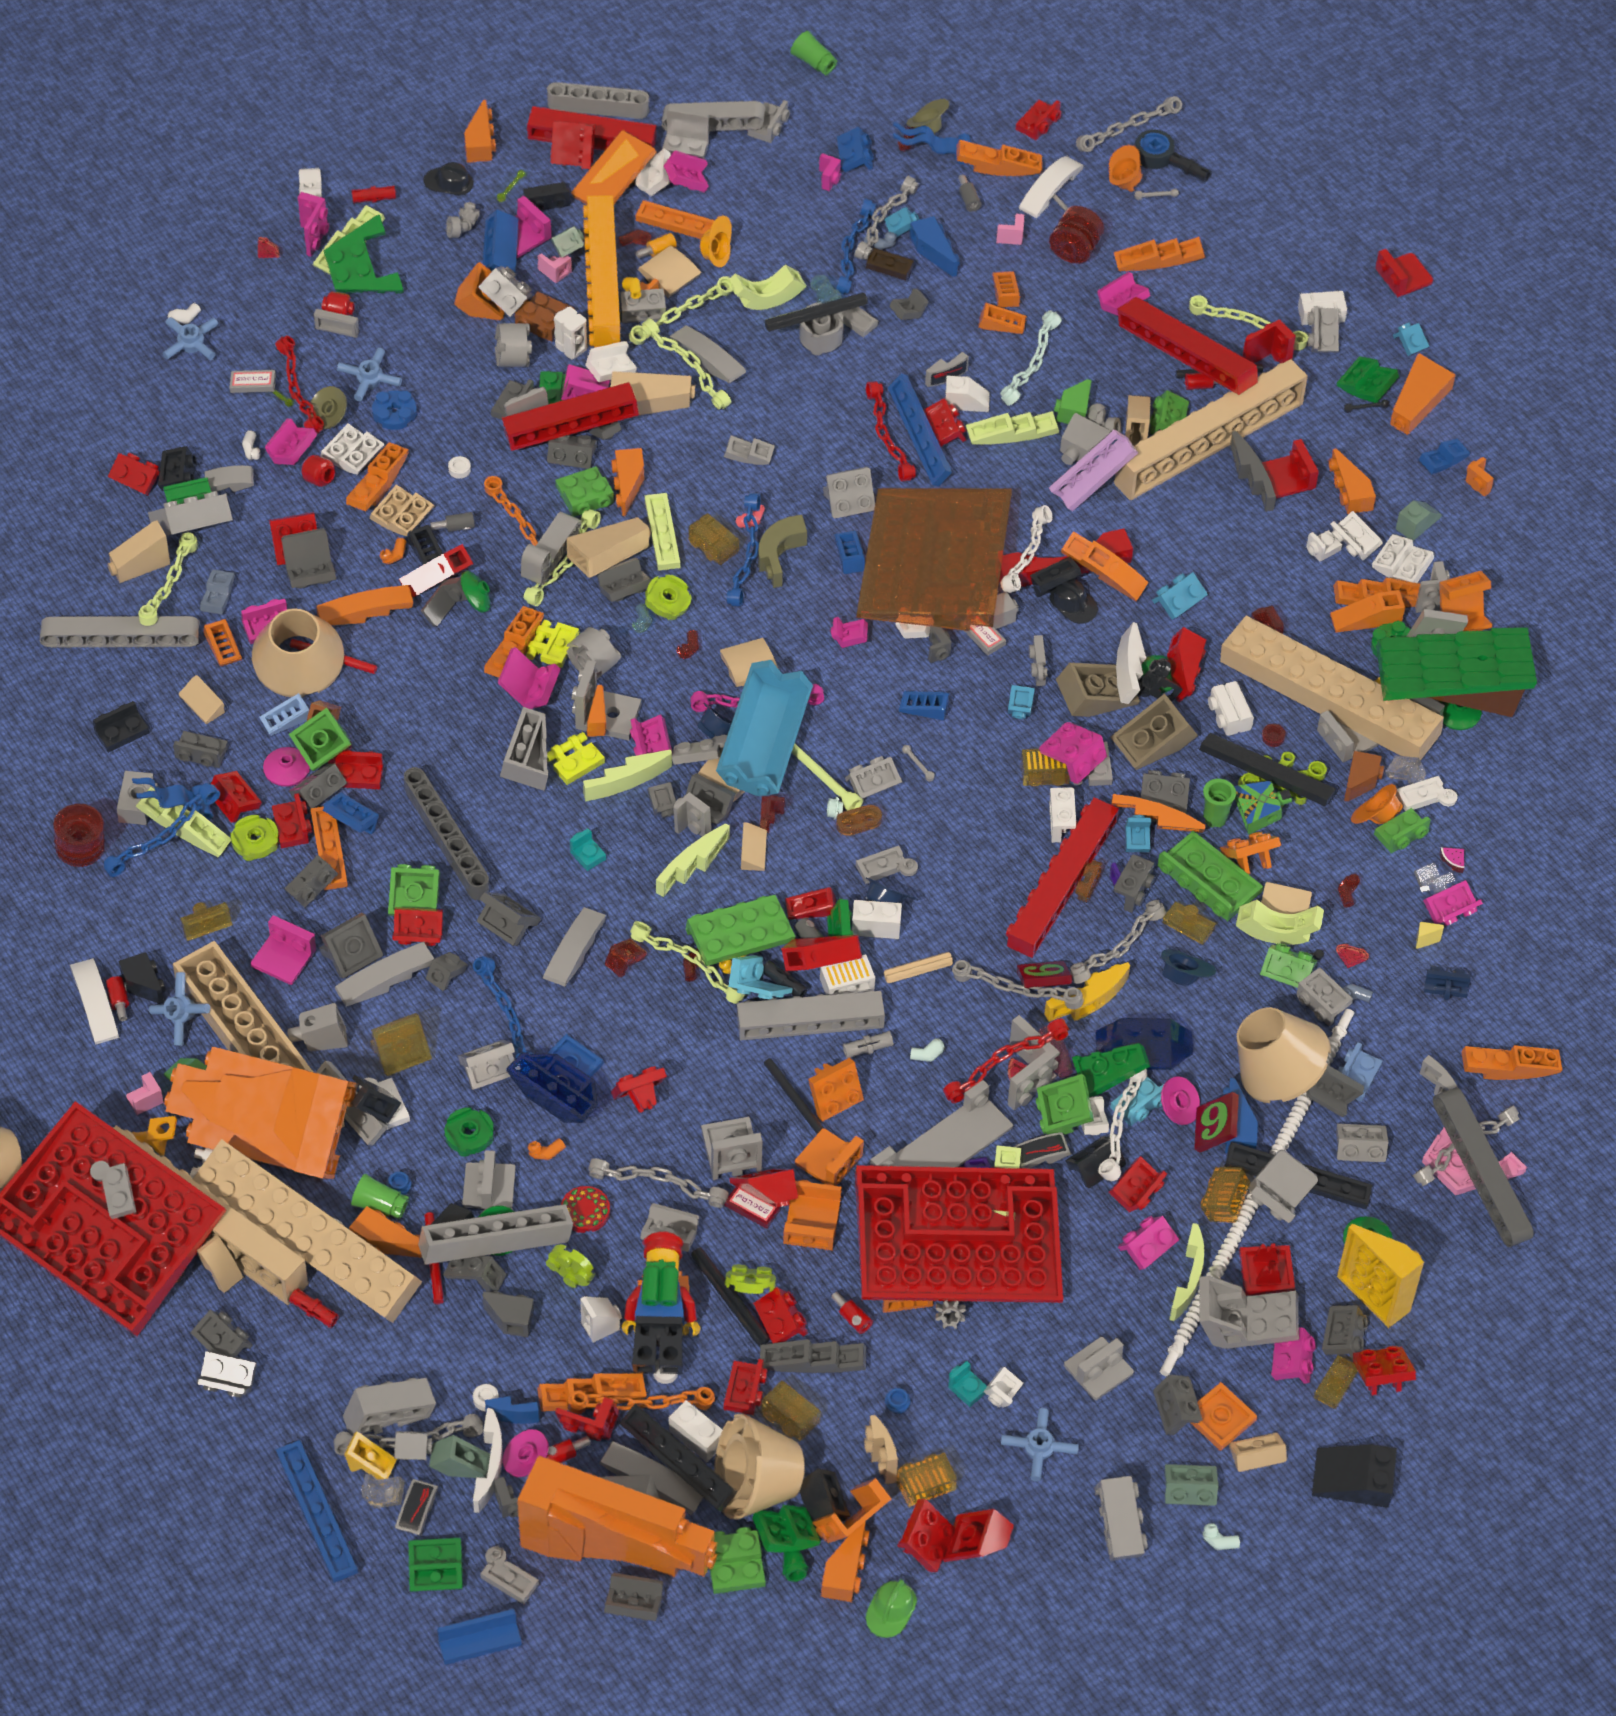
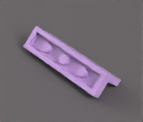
(1095, 471)

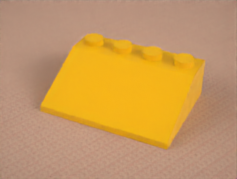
(1380, 1273)

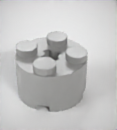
(822, 333)
(512, 345)
(593, 646)

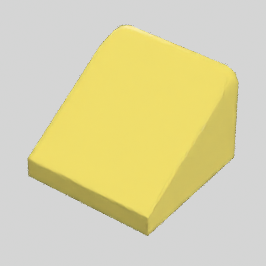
(1428, 934)

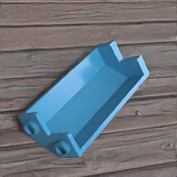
(764, 729)

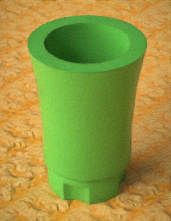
(813, 53)
(1217, 801)
(379, 1197)

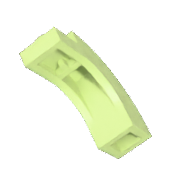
(769, 292)
(1277, 927)

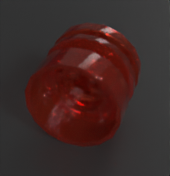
(1076, 234)
(79, 835)

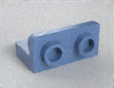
(1361, 1068)

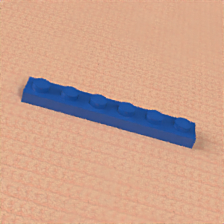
(919, 430)
(316, 1511)

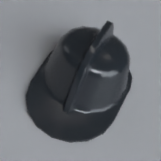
(449, 179)
(1074, 602)

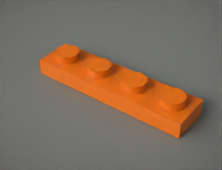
(673, 219)
(329, 845)

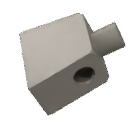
(1080, 438)
(320, 1029)

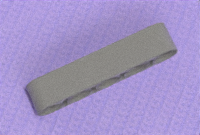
(598, 100)
(725, 115)

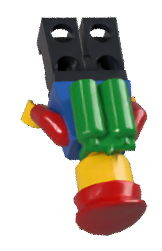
(660, 1308)

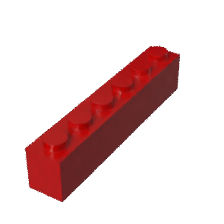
(606, 129)
(570, 416)

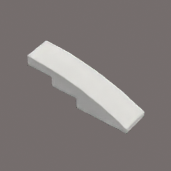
(1128, 664)

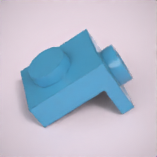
(900, 221)
(1411, 338)
(1020, 701)
(1137, 834)

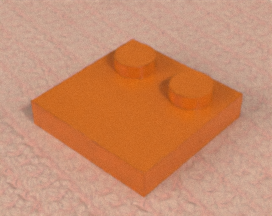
(1223, 1416)

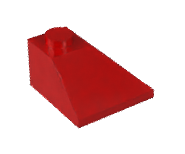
(770, 1185)
(978, 1535)

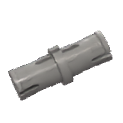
(884, 1040)

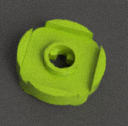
(659, 604)
(258, 848)
(571, 1266)
(750, 1280)

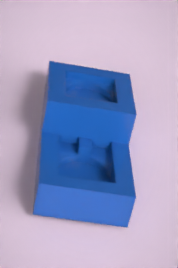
(1445, 456)
(520, 1413)

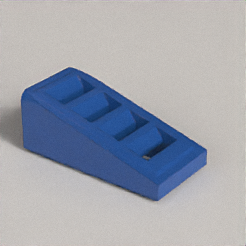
(850, 553)
(931, 711)

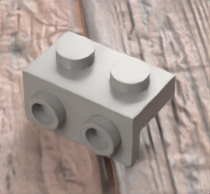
(673, 1221)

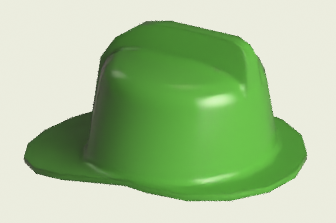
(890, 1609)

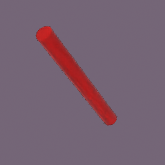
(349, 661)
(435, 1269)

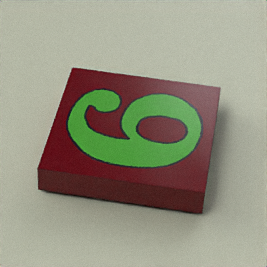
(1044, 974)
(1216, 1122)

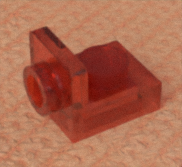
(1268, 617)
(769, 807)
(623, 955)

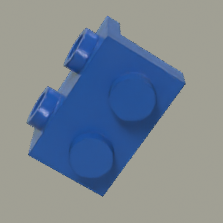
(855, 149)

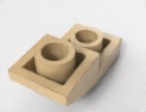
(220, 1263)

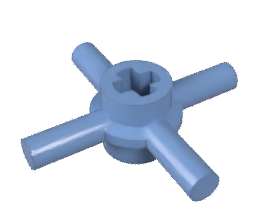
(190, 338)
(369, 374)
(179, 1009)
(1039, 1452)

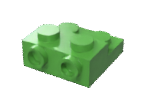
(585, 491)
(413, 887)
(1064, 1105)
(737, 1562)

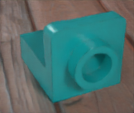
(586, 850)
(966, 1384)

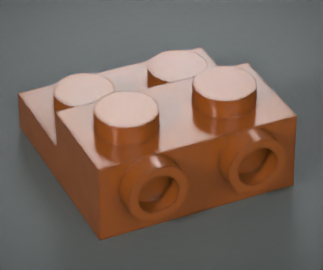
(540, 315)

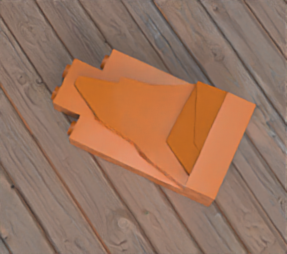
(263, 1110)
(582, 1516)

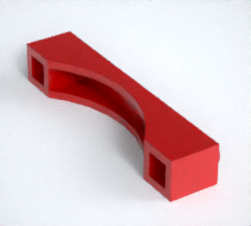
(1115, 541)

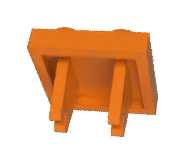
(1256, 843)
(835, 1088)

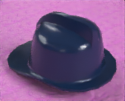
(713, 723)
(880, 893)
(1184, 968)

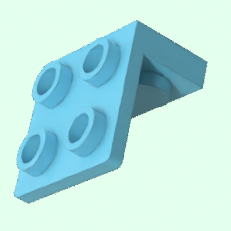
(746, 976)

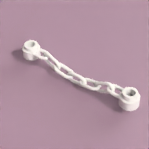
(1041, 515)
(1110, 1168)

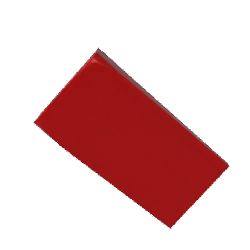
(811, 904)

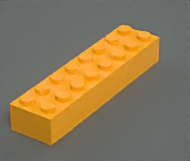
(602, 271)

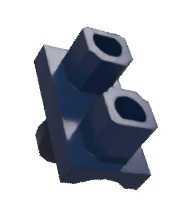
(1447, 983)

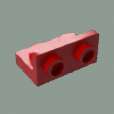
(1038, 119)
(944, 422)
(360, 769)
(234, 795)
(291, 824)

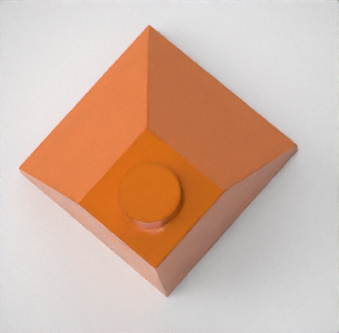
(473, 299)

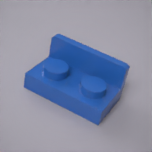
(351, 813)

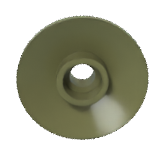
(329, 405)

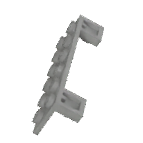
(955, 1137)

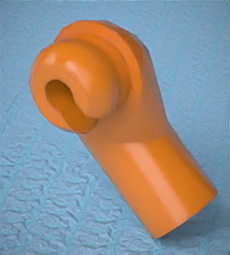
(396, 554)
(545, 1152)

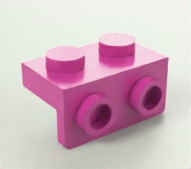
(686, 171)
(1120, 292)
(289, 443)
(257, 617)
(650, 735)
(1450, 903)
(1149, 1241)
(1294, 1358)

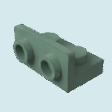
(1191, 1484)

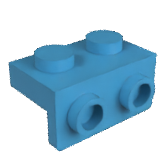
(1181, 595)

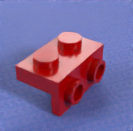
(134, 474)
(418, 925)
(1137, 1185)
(780, 1315)
(744, 1387)

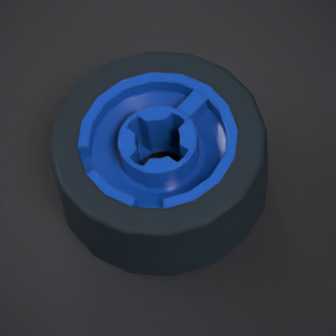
(1154, 148)

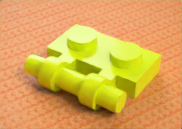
(555, 650)
(578, 763)

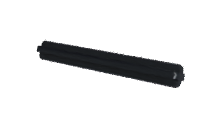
(815, 312)
(730, 1297)

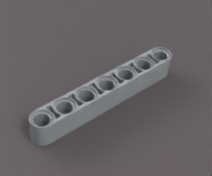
(119, 632)

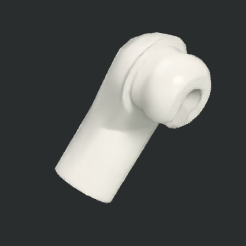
(185, 316)
(248, 441)

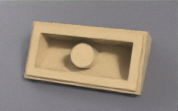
(202, 700)
(753, 847)
(1285, 898)
(1258, 1452)

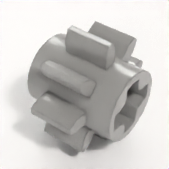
(954, 1317)

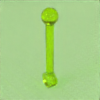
(501, 196)
(288, 402)

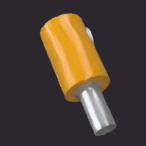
(657, 245)

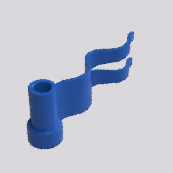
(938, 145)
(173, 796)

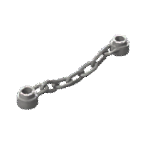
(1167, 105)
(864, 249)
(1081, 973)
(965, 974)
(600, 1168)
(1425, 1174)
(471, 1427)

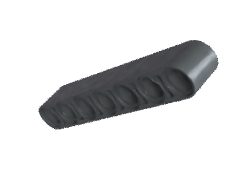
(443, 824)
(1483, 1167)

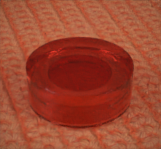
(1273, 735)

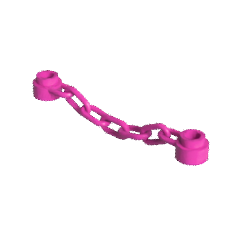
(699, 697)

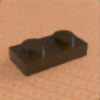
(889, 264)

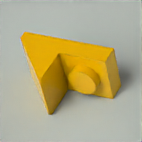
(368, 1456)

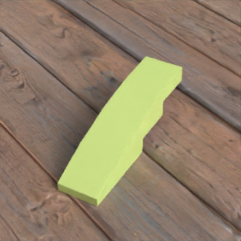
(365, 215)
(1014, 429)
(622, 778)
(195, 831)
(697, 855)

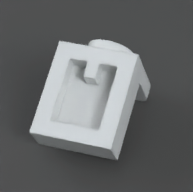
(1323, 545)

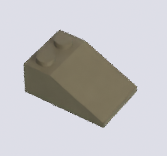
(1091, 689)
(1154, 733)

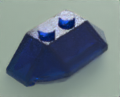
(1162, 1038)
(555, 1085)

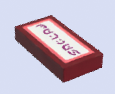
(752, 1207)

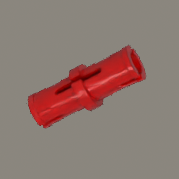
(373, 194)
(314, 1308)

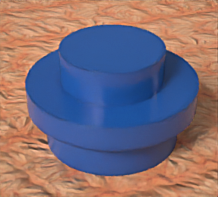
(399, 1182)
(897, 1400)

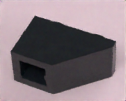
(141, 978)

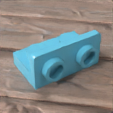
(1146, 1099)

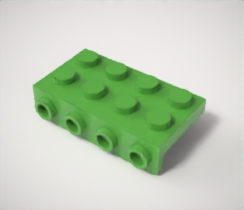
(1209, 875)
(740, 929)

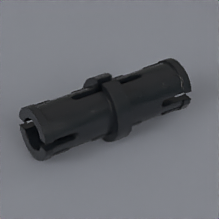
(1190, 167)
(784, 978)

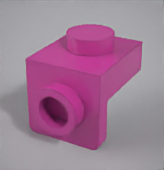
(831, 171)
(849, 633)

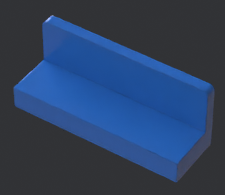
(500, 241)
(479, 1637)

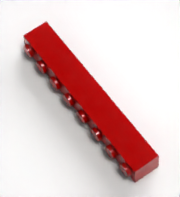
(1187, 345)
(1062, 877)

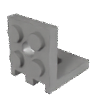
(1438, 623)
(625, 706)
(1040, 1066)
(732, 1147)

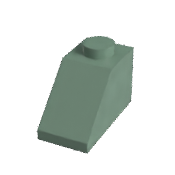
(1416, 519)
(459, 1458)

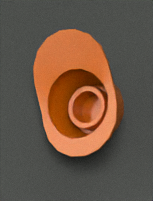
(1125, 168)
(1380, 807)

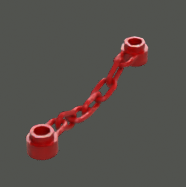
(286, 346)
(874, 391)
(1056, 1029)

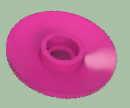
(286, 773)
(1180, 1100)
(523, 1452)

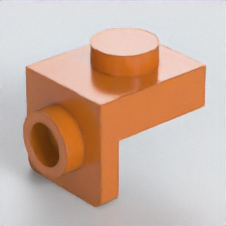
(1478, 478)

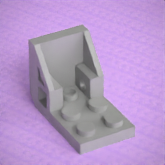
(1243, 1321)

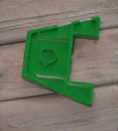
(351, 264)

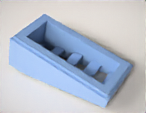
(282, 709)

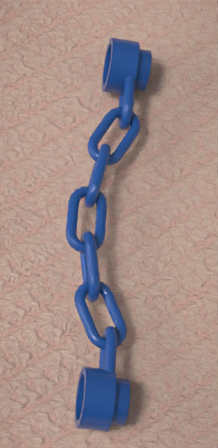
(843, 283)
(752, 503)
(115, 866)
(485, 967)

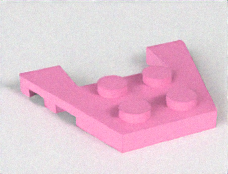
(1455, 1175)

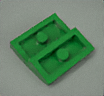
(1367, 379)
(786, 1530)
(435, 1564)

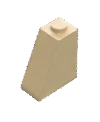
(1137, 418)
(140, 554)

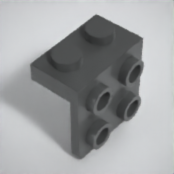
(308, 558)
(1166, 790)

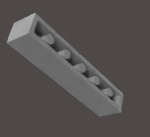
(810, 1015)
(495, 1234)

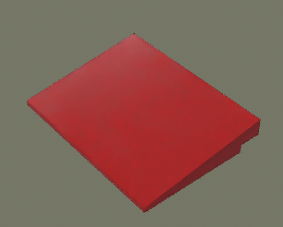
(64, 1224)
(957, 1242)

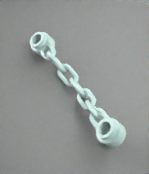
(1011, 394)

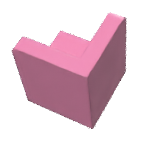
(1011, 234)
(555, 267)
(146, 1096)

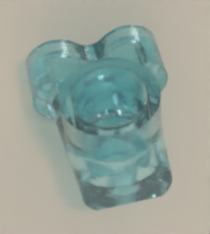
(824, 289)

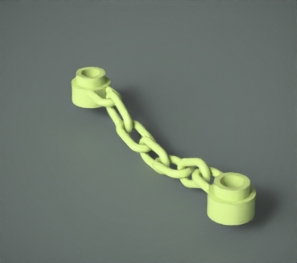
(723, 281)
(1199, 304)
(720, 398)
(535, 595)
(148, 613)
(641, 932)

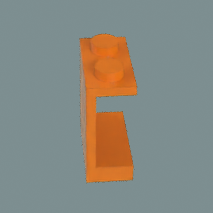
(1465, 597)
(813, 1215)
(870, 1497)

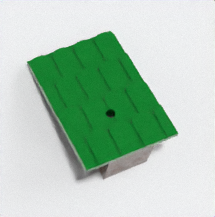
(1462, 668)

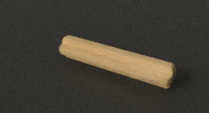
(918, 967)

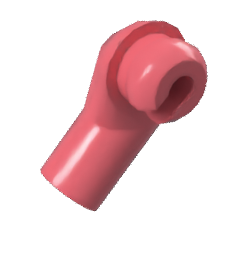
(757, 514)

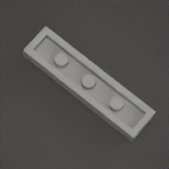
(366, 1125)

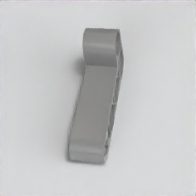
(541, 560)

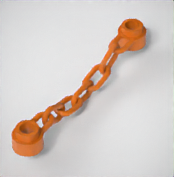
(493, 487)
(698, 1400)

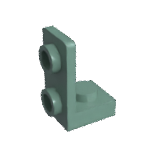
(568, 241)

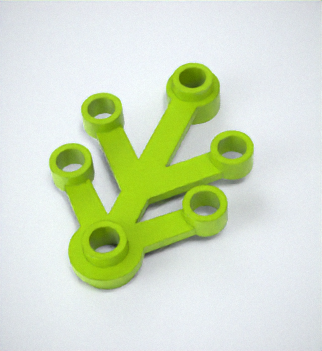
(1314, 767)

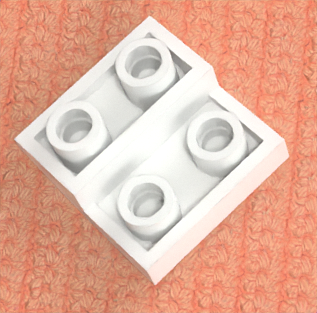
(352, 449)
(1402, 560)

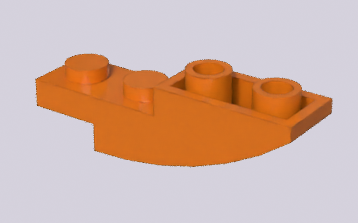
(1002, 162)
(379, 478)
(1105, 564)
(517, 635)
(1512, 1064)

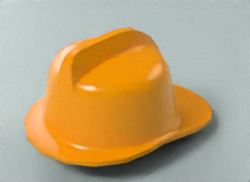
(716, 242)

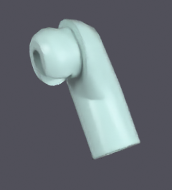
(929, 1053)
(1219, 1542)

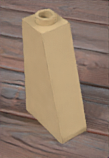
(657, 391)
(607, 546)

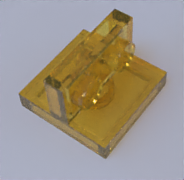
(400, 1044)

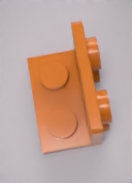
(830, 1157)

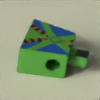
(1260, 804)

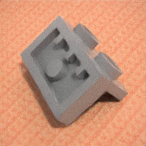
(773, 120)
(649, 305)
(1324, 330)
(874, 778)
(692, 813)
(1323, 996)
(1362, 1142)

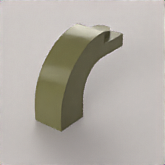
(778, 538)

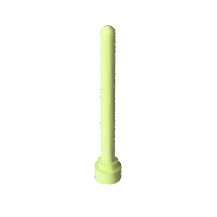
(849, 799)

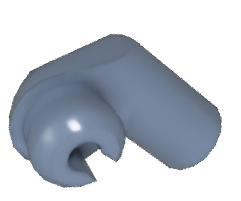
(883, 243)
(1358, 992)

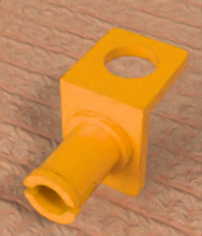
(156, 1135)

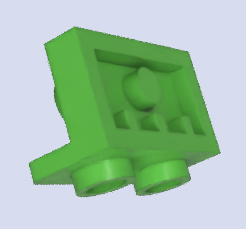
(1167, 410)
(1402, 830)
(1287, 965)

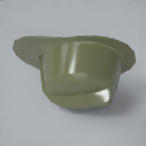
(930, 115)

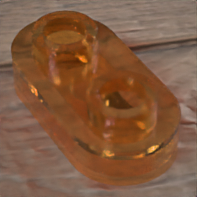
(858, 820)
(1092, 873)

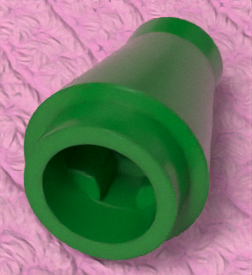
(794, 1566)

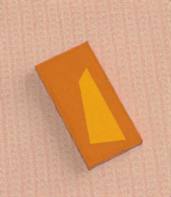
(615, 168)

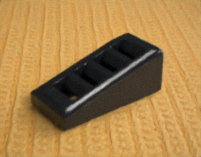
(420, 533)

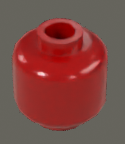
(338, 303)
(318, 470)

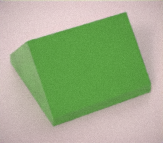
(320, 739)

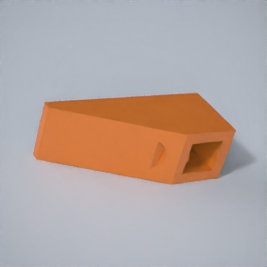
(477, 136)
(630, 476)
(1354, 485)
(1369, 612)
(385, 1235)
(841, 1568)

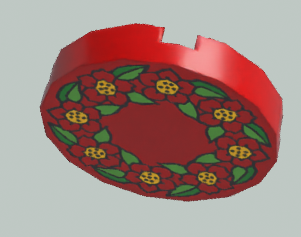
(587, 1208)

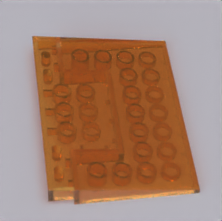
(935, 556)

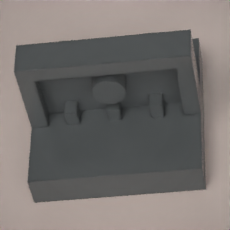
(506, 917)
(351, 945)

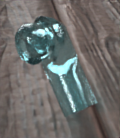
(644, 619)

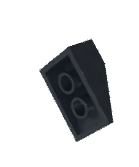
(1355, 1473)

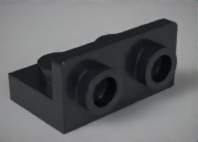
(548, 196)
(176, 466)
(120, 726)

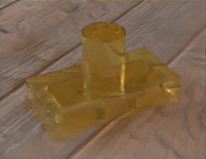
(205, 920)
(1189, 922)
(1336, 1382)

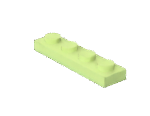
(662, 531)

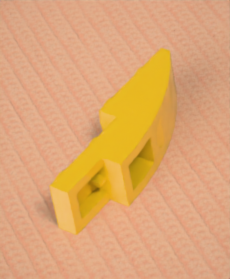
(1096, 993)

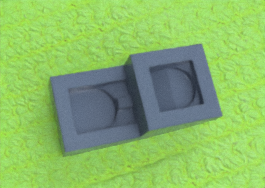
(217, 592)

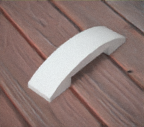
(1048, 184)
(94, 1001)
(485, 1486)

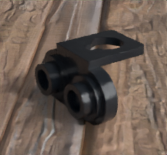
(1155, 678)

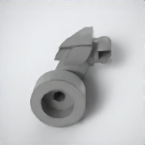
(468, 217)
(1097, 414)

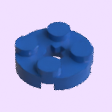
(386, 401)

